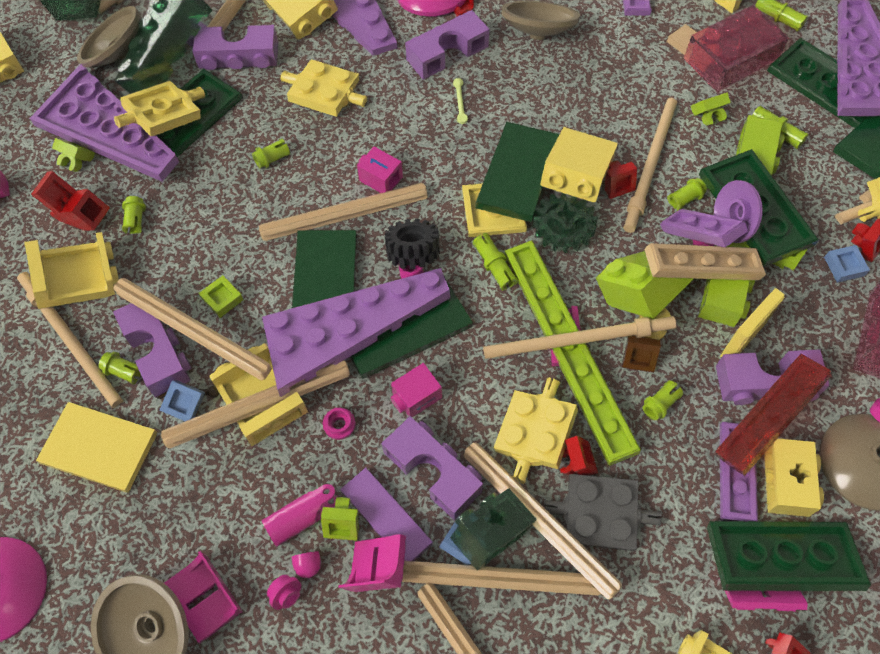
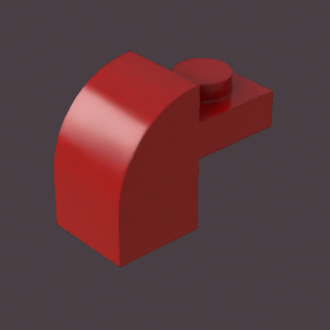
(69, 205)

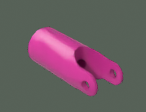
(298, 514)

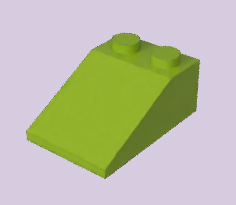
(632, 288)

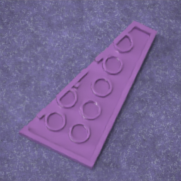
(366, 24)
(858, 59)
(85, 115)
(338, 327)

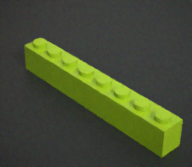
(725, 299)

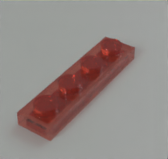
(773, 414)

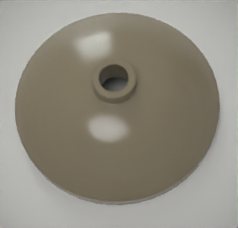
(540, 18)
(110, 39)
(852, 460)
(126, 615)

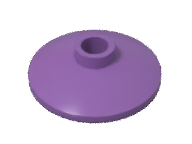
(740, 202)

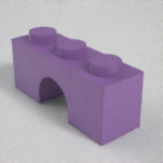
(463, 33)
(256, 49)
(163, 362)
(745, 381)
(414, 445)

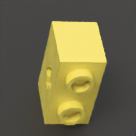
(782, 489)

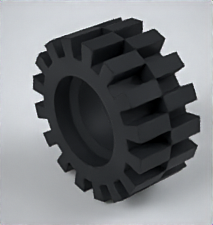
(412, 243)

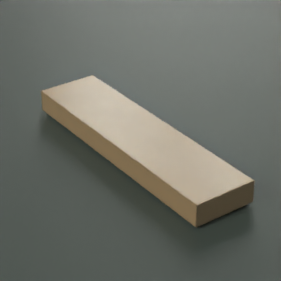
(704, 262)

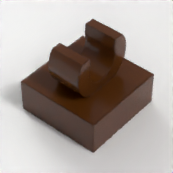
(641, 353)

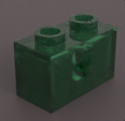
(492, 527)

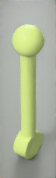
(461, 118)

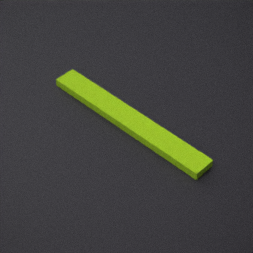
(574, 360)

